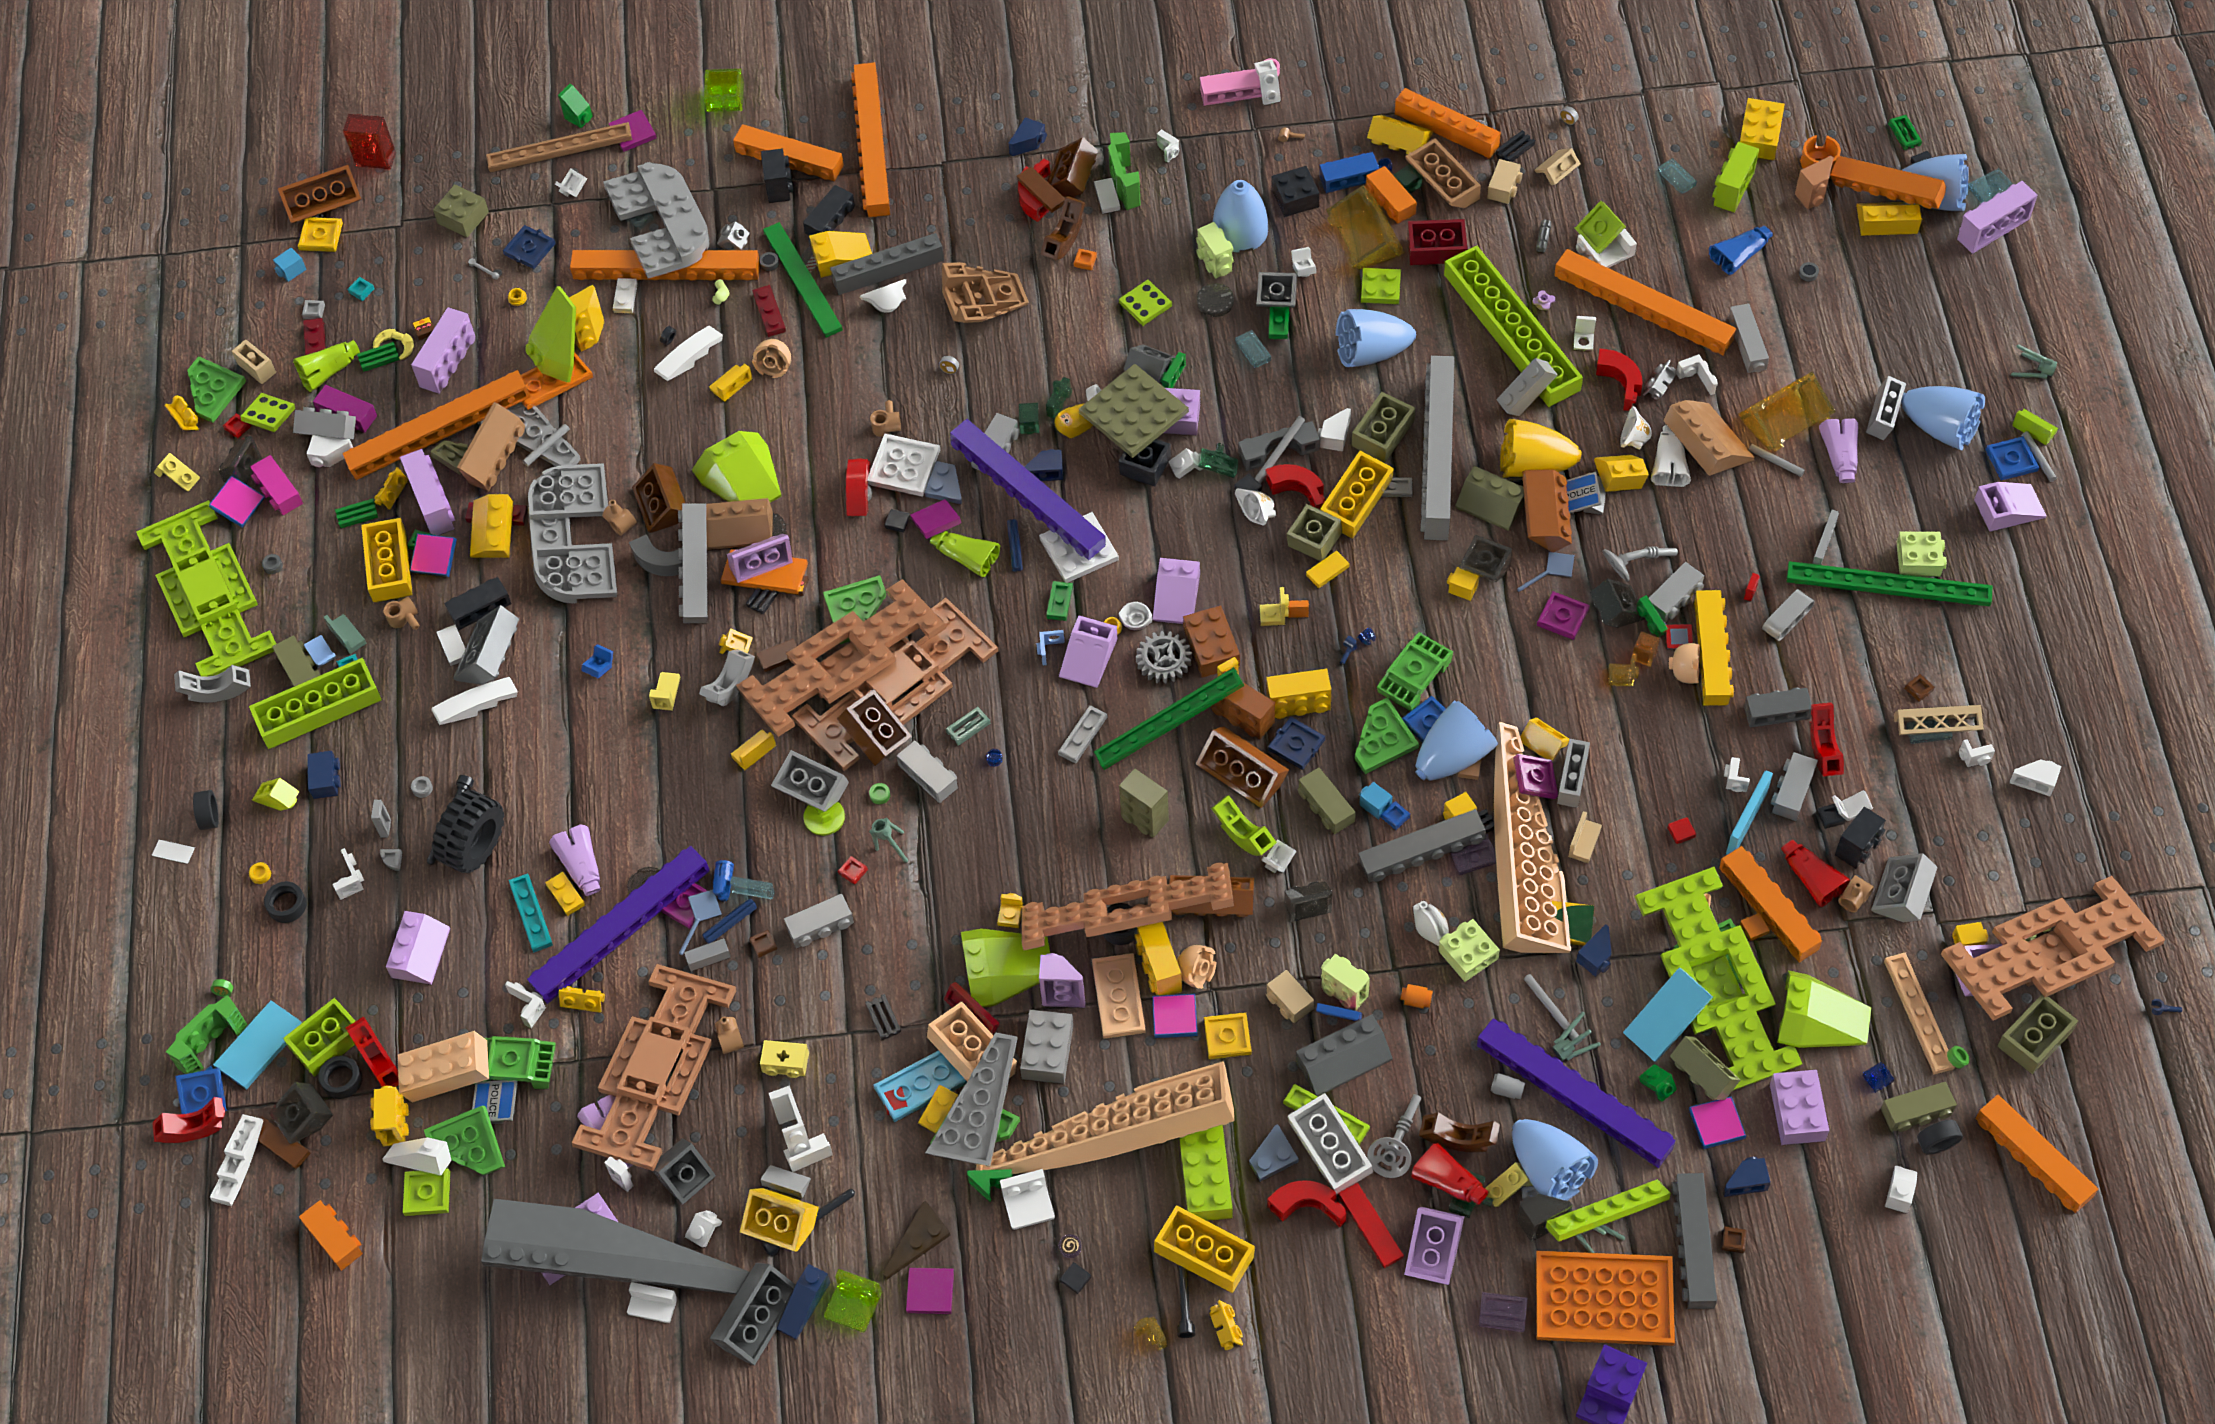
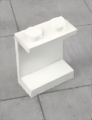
(1617, 251)
(785, 1111)

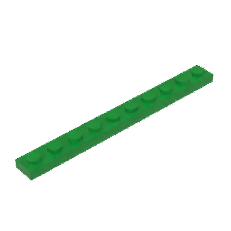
(1889, 583)

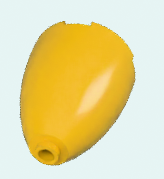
(1535, 448)

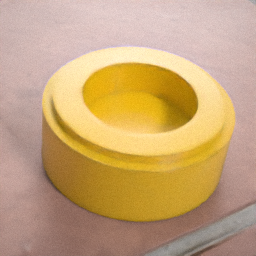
(260, 873)

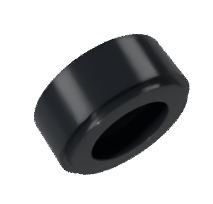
(668, 335)

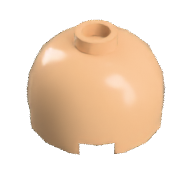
(772, 358)
(1686, 663)
(1197, 965)

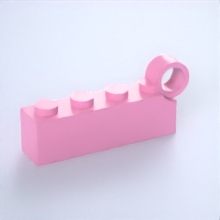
(1232, 86)

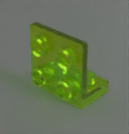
(853, 1301)

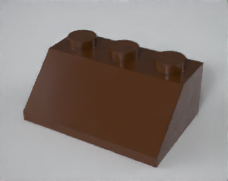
(1073, 168)
(659, 497)
(874, 727)

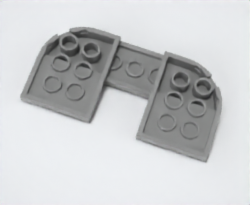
(666, 191)
(560, 568)

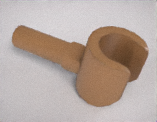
(1285, 133)

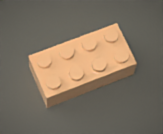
(961, 1039)
(443, 1066)

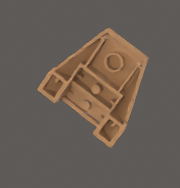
(979, 293)

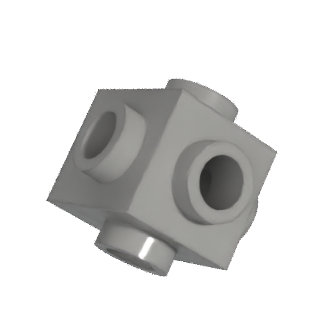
(733, 237)

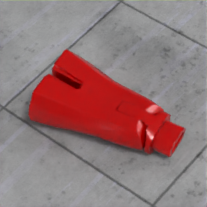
(1818, 877)
(1445, 1173)

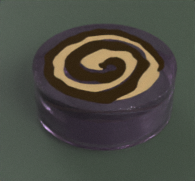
(1070, 1246)

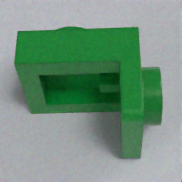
(1658, 1081)

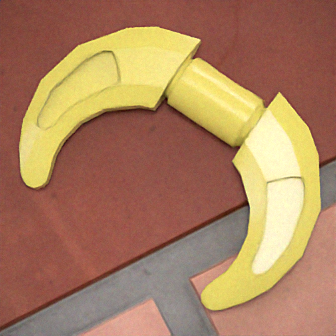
(388, 334)

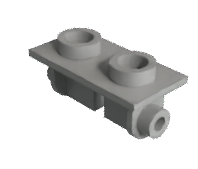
(1663, 374)

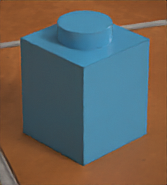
(289, 264)
(1375, 799)

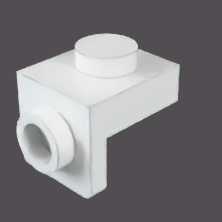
(572, 183)
(1302, 262)
(1184, 463)
(1976, 756)
(1734, 782)
(1279, 857)
(702, 1227)

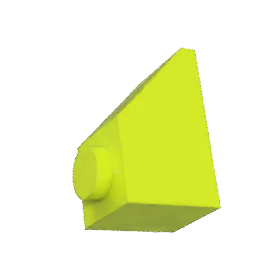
(276, 794)

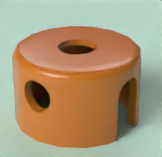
(1812, 152)

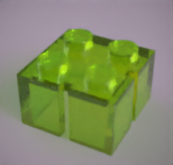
(724, 90)

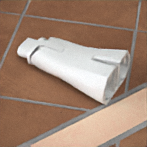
(1670, 461)

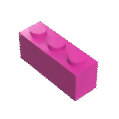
(275, 485)

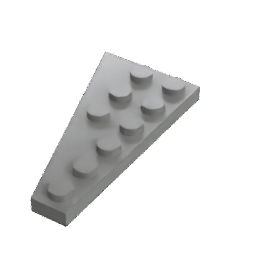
(537, 431)
(975, 1116)

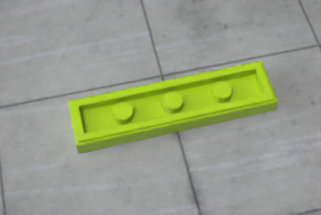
(1299, 1097)

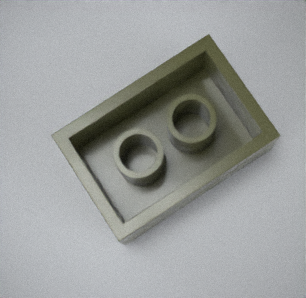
(1383, 427)
(1144, 803)
(2037, 1033)

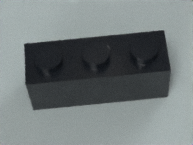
(829, 211)
(477, 603)

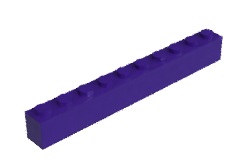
(1027, 489)
(618, 924)
(1576, 1093)

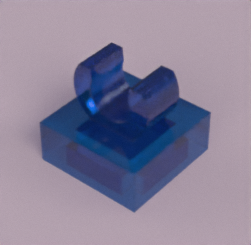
(1878, 1077)

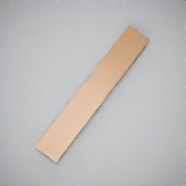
(1919, 1012)

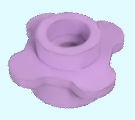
(1543, 300)

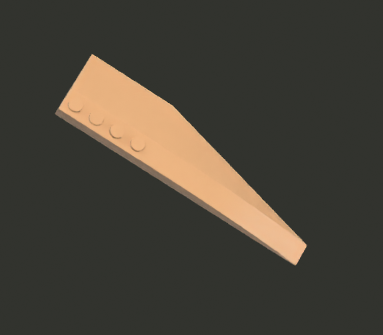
(1525, 860)
(1144, 1118)

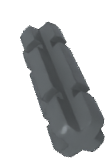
(1543, 236)

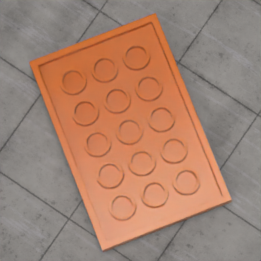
(1604, 1298)

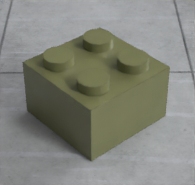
(460, 210)
(1314, 532)

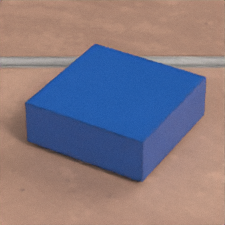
(1395, 815)

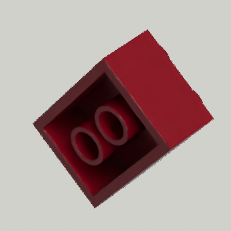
(1435, 240)

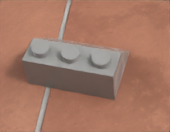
(810, 781)
(1905, 887)

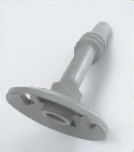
(1619, 562)
(1392, 1150)

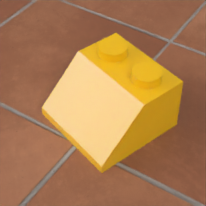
(1621, 472)

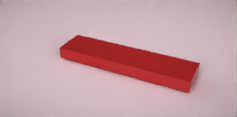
(1370, 1225)

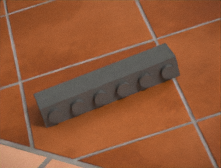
(887, 264)
(1422, 846)
(1694, 1240)

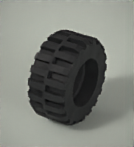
(468, 831)

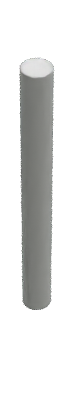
(1280, 448)
(1550, 1006)

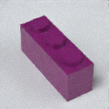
(336, 400)

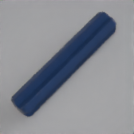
(1014, 544)
(729, 921)

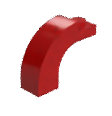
(1028, 202)
(1623, 369)
(1296, 478)
(857, 487)
(1823, 740)
(373, 1053)
(190, 1126)
(1306, 1194)

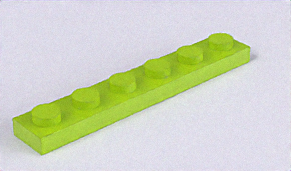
(1607, 1210)

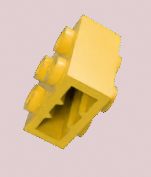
(389, 1116)

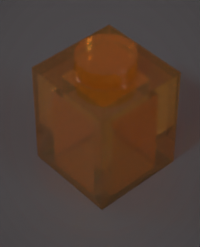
(1645, 649)

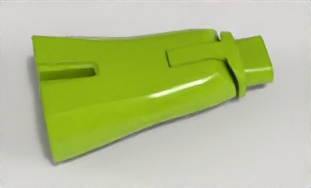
(321, 365)
(970, 552)

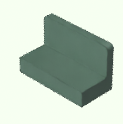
(345, 633)

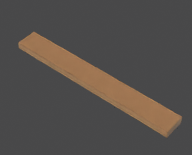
(559, 147)

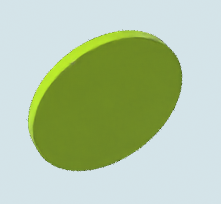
(823, 822)

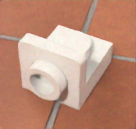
(1168, 144)

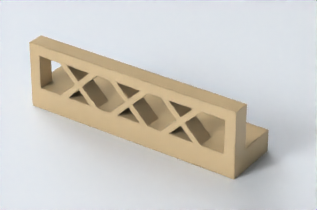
(1936, 714)

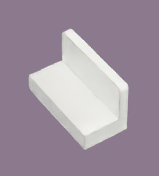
(819, 1150)
(651, 1302)

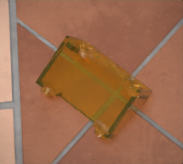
(1364, 229)
(1788, 412)

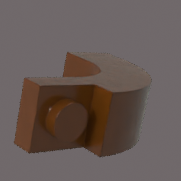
(1062, 238)
(1458, 1136)

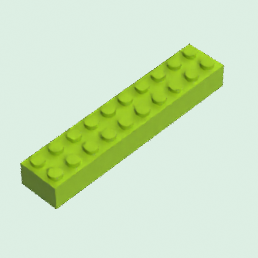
(1510, 321)

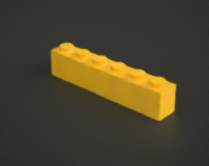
(1712, 643)

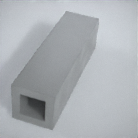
(1748, 338)

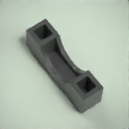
(1255, 450)

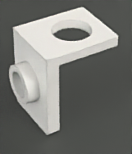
(1584, 329)
(1853, 805)

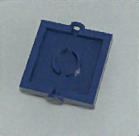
(529, 246)
(1296, 743)

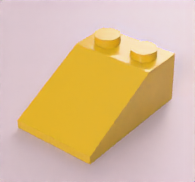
(836, 248)

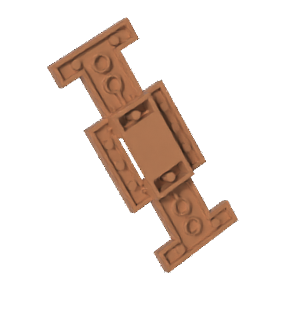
(913, 662)
(848, 666)
(1096, 920)
(2056, 958)
(644, 1063)

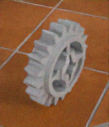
(1161, 650)

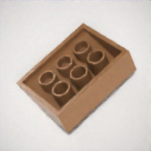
(1706, 436)

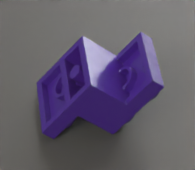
(1611, 1387)

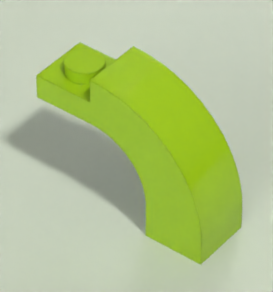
(1245, 834)

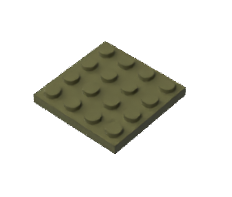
(1133, 410)

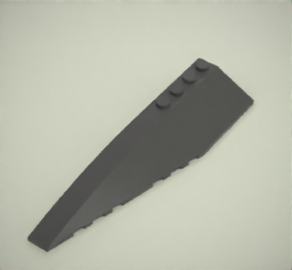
(596, 1247)

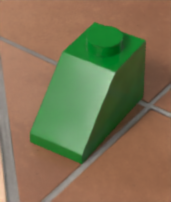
(574, 106)

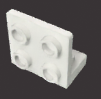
(1027, 1199)

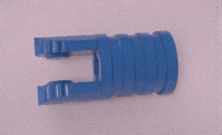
(722, 879)

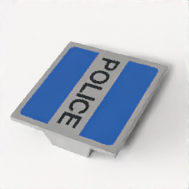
(1583, 492)
(498, 1099)

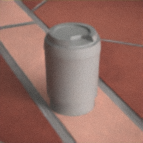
(1507, 1086)

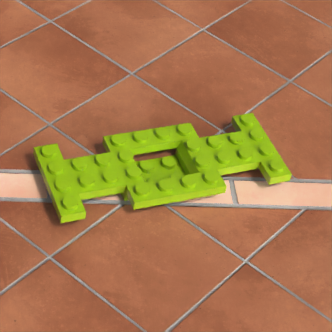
(200, 594)
(1704, 958)

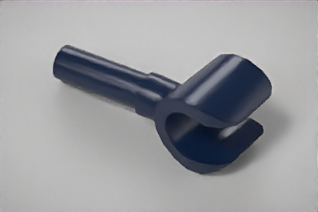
(1351, 645)
(2158, 1011)

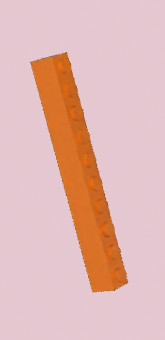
(871, 137)
(625, 264)
(1645, 302)
(435, 425)

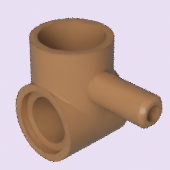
(889, 420)
(619, 519)
(405, 613)
(1855, 894)
(728, 1034)

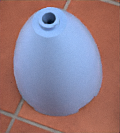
(1953, 172)
(1241, 216)
(1371, 336)
(1945, 412)
(1453, 743)
(1552, 1158)

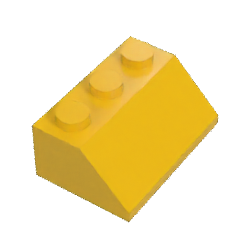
(1397, 134)
(1888, 218)
(588, 318)
(491, 526)
(778, 1218)

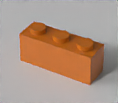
(1391, 195)
(331, 1234)

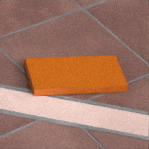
(546, 387)
(783, 579)

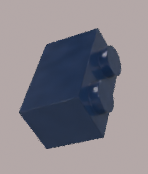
(323, 774)

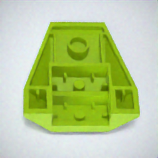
(554, 338)
(738, 469)
(999, 965)
(1821, 1015)

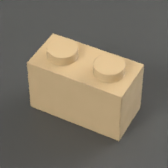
(1504, 181)
(253, 361)
(1289, 997)

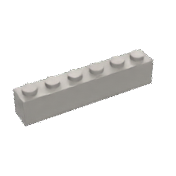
(694, 563)

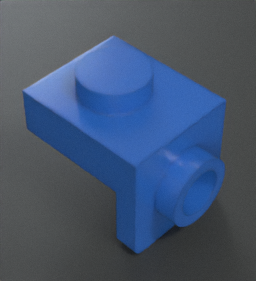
(599, 662)

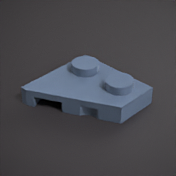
(944, 483)
(1273, 1155)

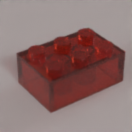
(369, 141)

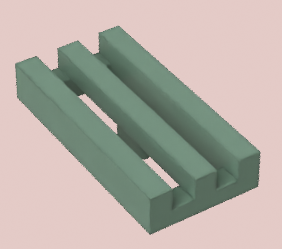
(970, 728)

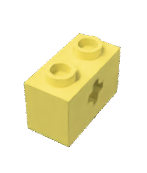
(775, 1052)

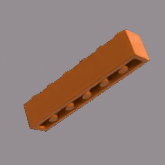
(1447, 123)
(801, 155)
(1888, 182)
(1773, 906)
(2036, 1154)

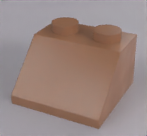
(1813, 183)

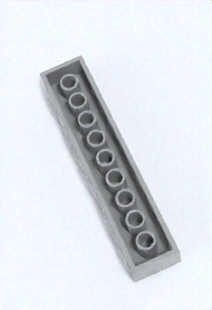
(1437, 448)

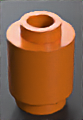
(1416, 996)

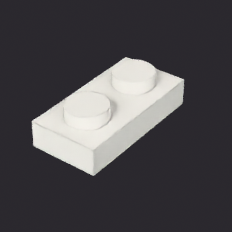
(625, 295)
(619, 1173)

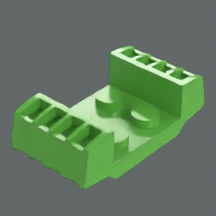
(1126, 185)
(1414, 671)
(201, 1031)
(520, 1060)

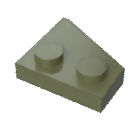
(449, 454)

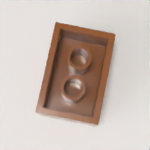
(1210, 639)
(1247, 710)

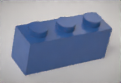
(1347, 172)

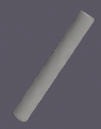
(546, 444)
(2039, 457)
(1776, 460)

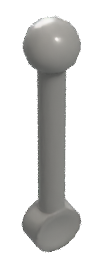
(472, 262)

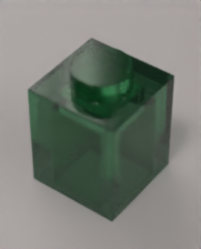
(1409, 178)
(1029, 418)

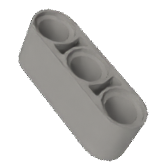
(1788, 615)

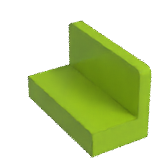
(2037, 427)

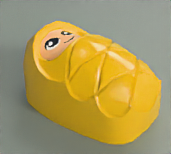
(1071, 423)

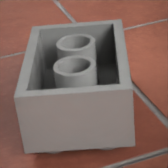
(1046, 1046)

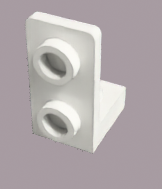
(1268, 81)
(1694, 365)
(352, 884)
(531, 1011)

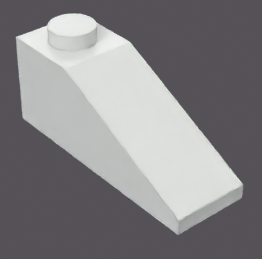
(420, 1154)

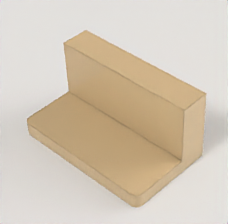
(1559, 165)
(1584, 839)

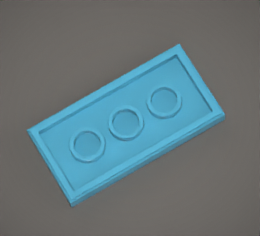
(1749, 812)
(1667, 1014)
(257, 1045)
(919, 1083)

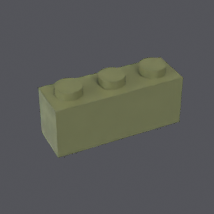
(294, 661)
(1326, 801)
(1704, 1068)
(1918, 1107)

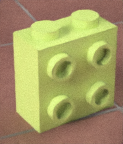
(1214, 250)
(1921, 553)
(1468, 949)
(1345, 982)

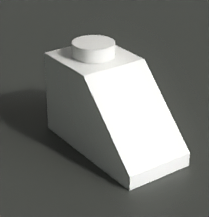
(1335, 431)
(327, 450)
(2037, 776)
(1901, 1189)

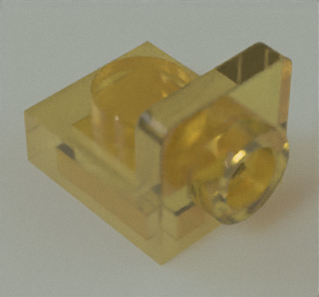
(1622, 674)
(1154, 1331)

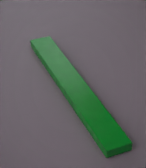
(802, 280)
(1169, 718)

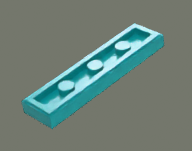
(530, 912)

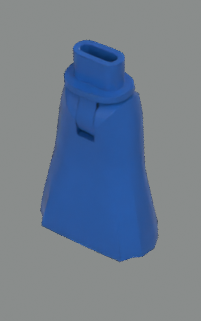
(1737, 250)

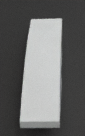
(687, 353)
(473, 700)
(237, 1160)

